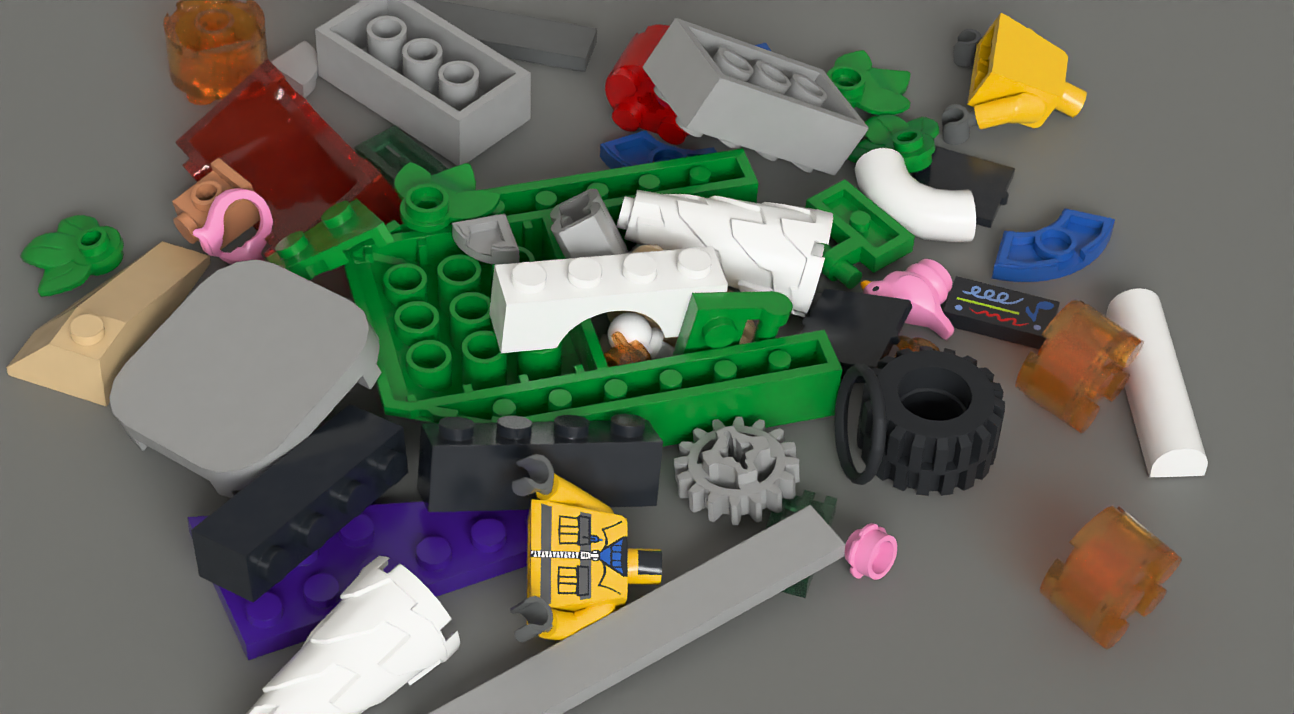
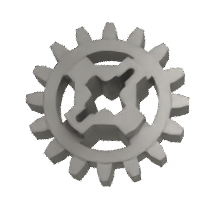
(737, 470)

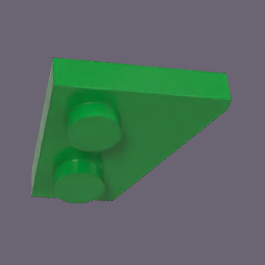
(327, 243)

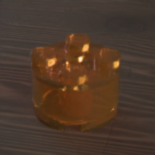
(214, 46)
(1078, 364)
(1110, 575)

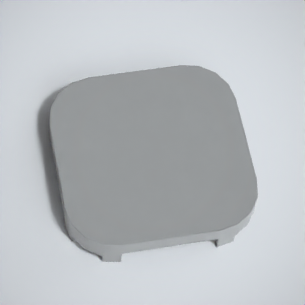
(244, 372)

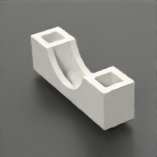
(544, 300)

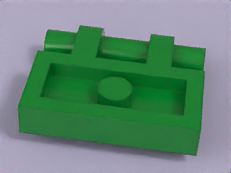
(862, 232)

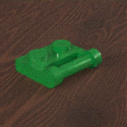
(720, 319)

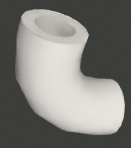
(917, 207)

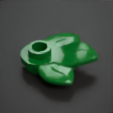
(869, 87)
(911, 139)
(441, 198)
(74, 253)

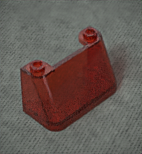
(285, 154)

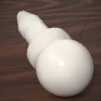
(637, 327)

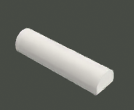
(1158, 390)

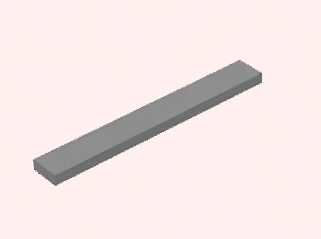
(659, 621)

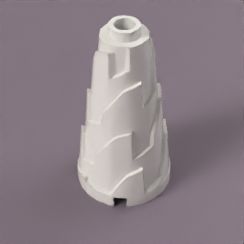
(755, 243)
(364, 647)

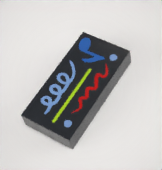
(999, 312)

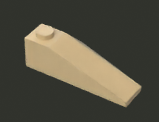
(100, 332)

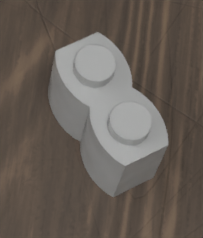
(586, 227)

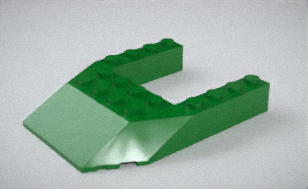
(446, 361)

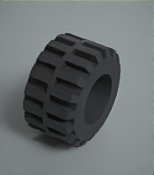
(939, 420)

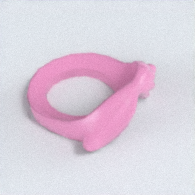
(213, 230)

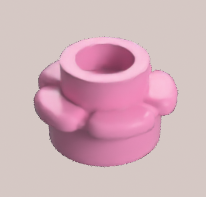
(870, 552)

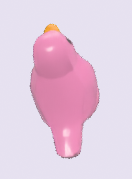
(926, 287)

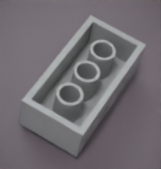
(424, 76)
(753, 98)

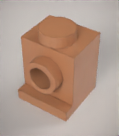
(194, 204)

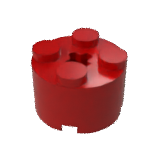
(633, 94)

